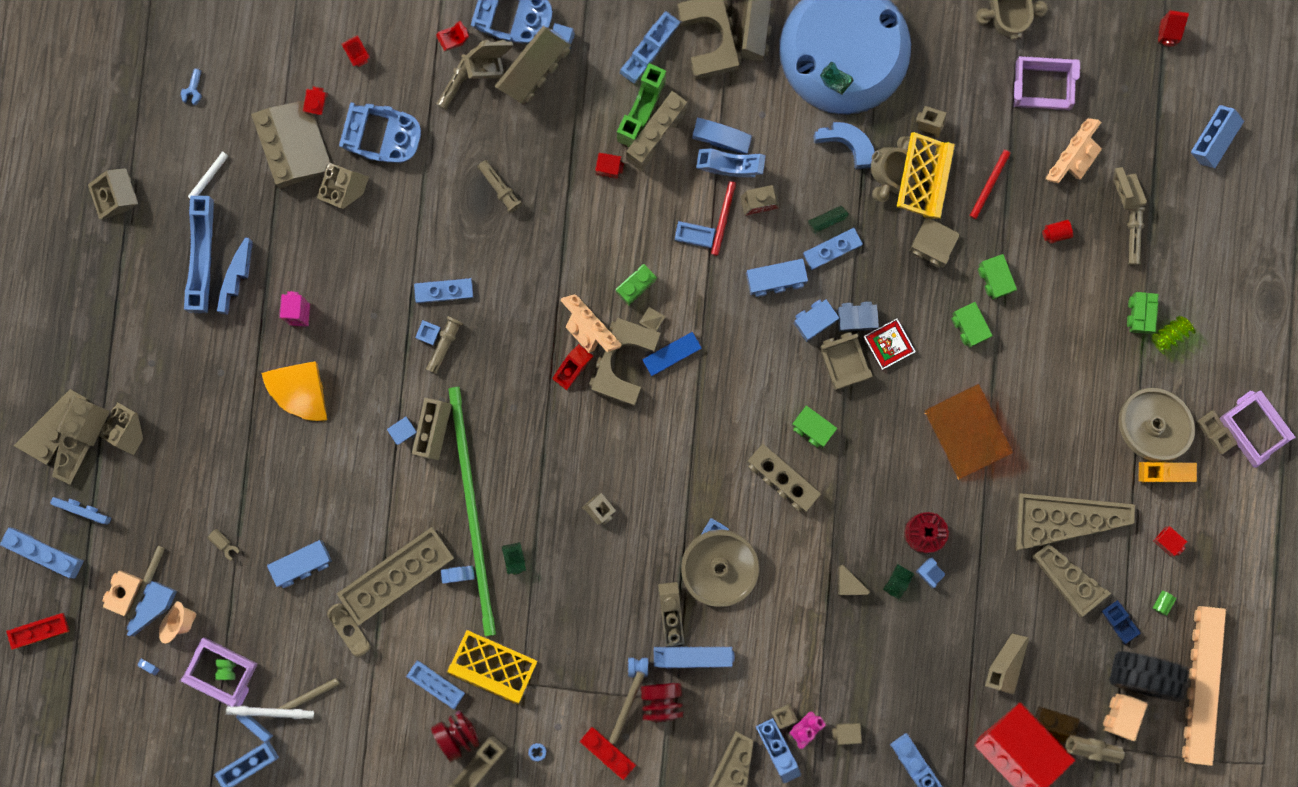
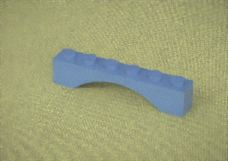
(200, 255)

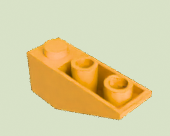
(1167, 472)

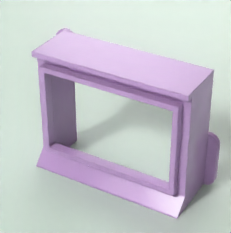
(1072, 68)
(1243, 443)
(242, 689)

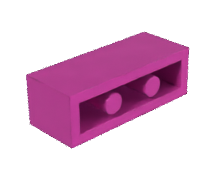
(294, 309)

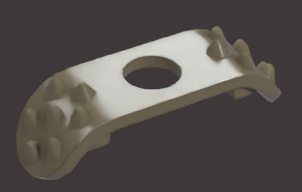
(340, 618)

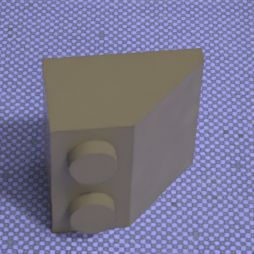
(112, 193)
(83, 421)

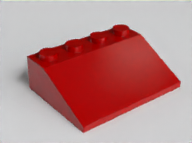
(1024, 750)

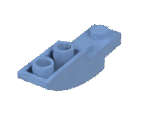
(914, 763)

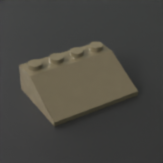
(534, 65)
(291, 143)

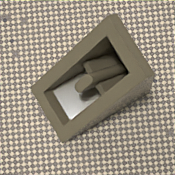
(849, 584)

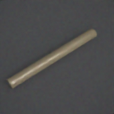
(147, 580)
(308, 696)
(626, 708)

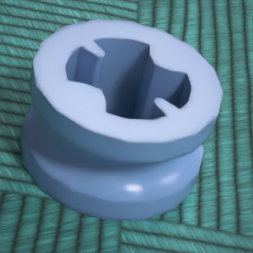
(538, 758)

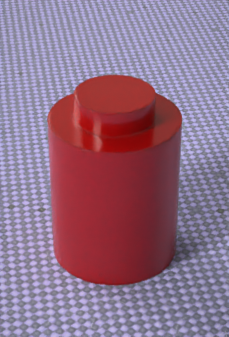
(1058, 231)

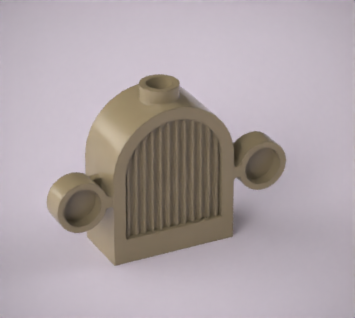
(1011, 17)
(888, 169)

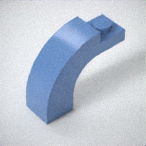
(852, 137)
(730, 164)

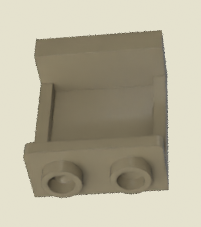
(845, 361)

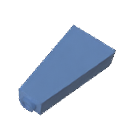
(693, 657)

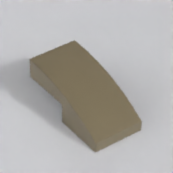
(1216, 432)

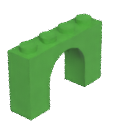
(650, 90)

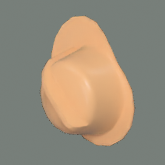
(176, 622)

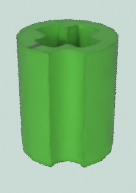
(1164, 603)

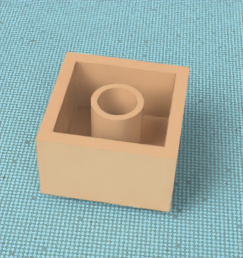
(1124, 716)

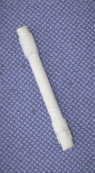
(244, 711)

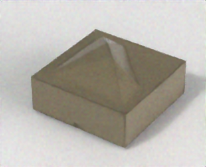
(652, 319)
(784, 716)

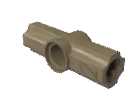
(1095, 749)

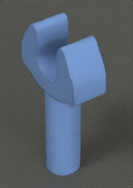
(192, 88)

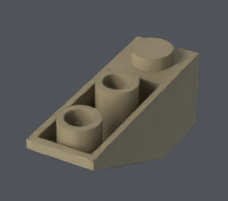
(671, 614)
(1007, 665)

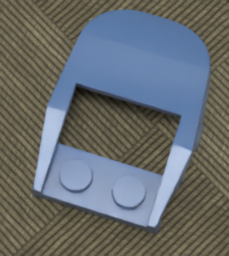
(528, 20)
(399, 139)

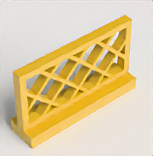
(937, 179)
(484, 682)

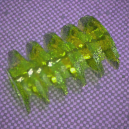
(1172, 333)

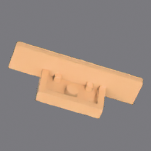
(1078, 155)
(587, 326)

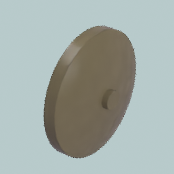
(1156, 425)
(720, 568)

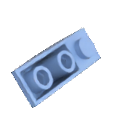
(156, 602)
(778, 751)

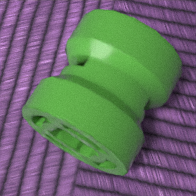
(225, 670)

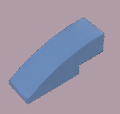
(721, 136)

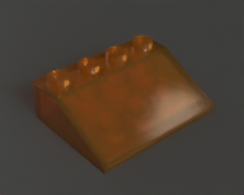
(968, 431)

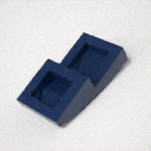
(1120, 622)

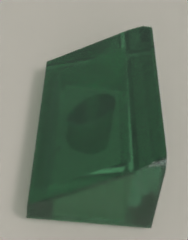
(828, 219)

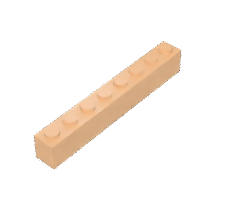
(1204, 685)

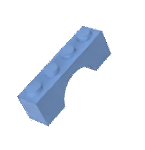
(41, 553)

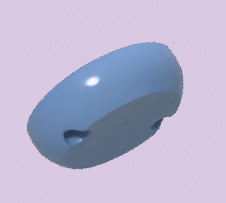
(854, 39)

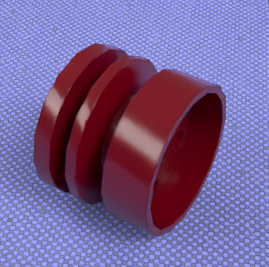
(915, 531)
(662, 701)
(455, 736)

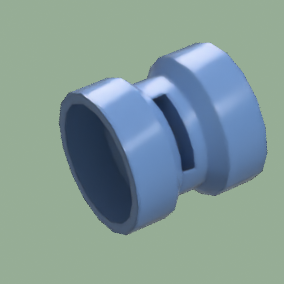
(635, 665)

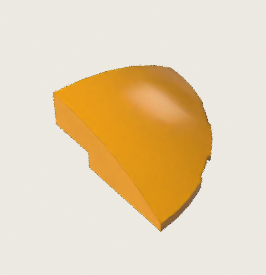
(298, 390)

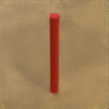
(989, 185)
(723, 218)

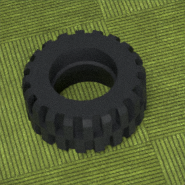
(1149, 676)

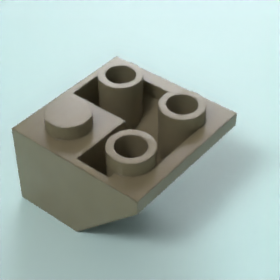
(341, 186)
(123, 429)

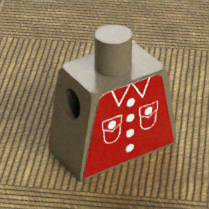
(759, 200)

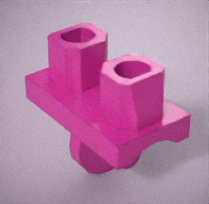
(807, 729)

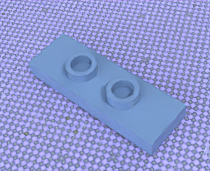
(832, 249)
(443, 290)
(88, 512)
(435, 684)

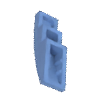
(649, 47)
(238, 269)

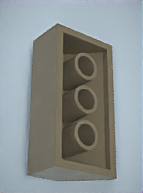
(756, 30)

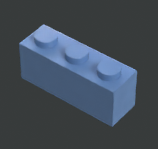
(1217, 136)
(777, 277)
(300, 564)
(247, 765)

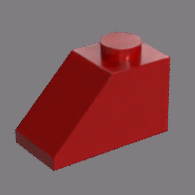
(1172, 28)
(572, 367)

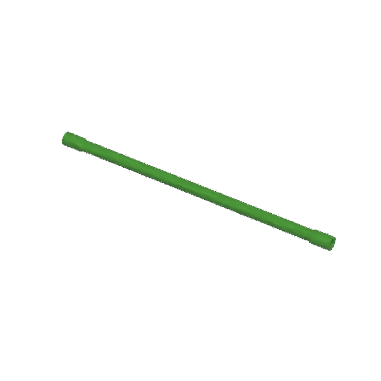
(488, 620)

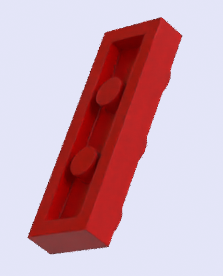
(37, 631)
(607, 753)

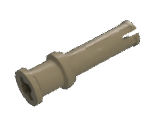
(459, 76)
(504, 193)
(1134, 259)
(447, 336)

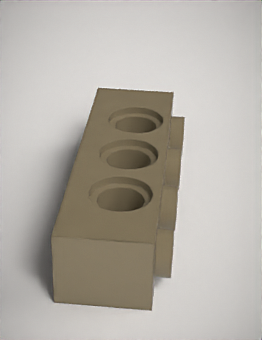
(809, 493)

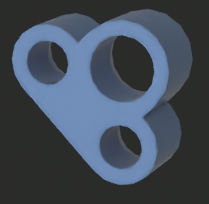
(457, 574)

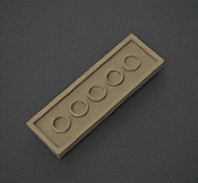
(395, 576)

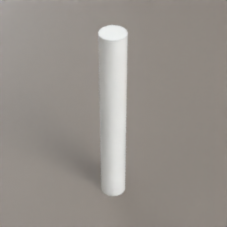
(209, 174)

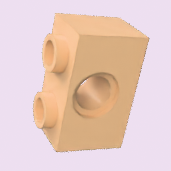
(130, 584)

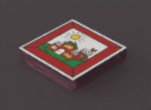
(889, 344)

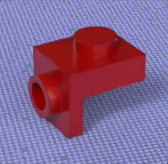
(453, 36)
(355, 51)
(315, 100)

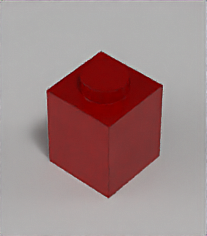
(609, 165)
(1170, 541)

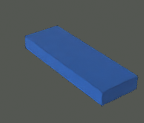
(671, 354)

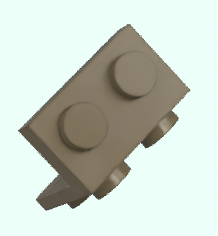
(485, 59)
(934, 243)

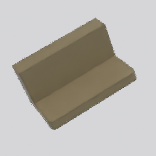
(1129, 189)

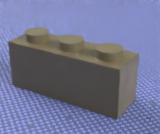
(431, 428)

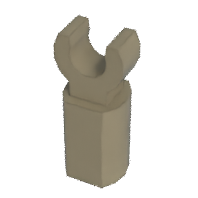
(222, 543)

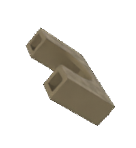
(725, 57)
(668, 114)
(605, 381)
(480, 764)

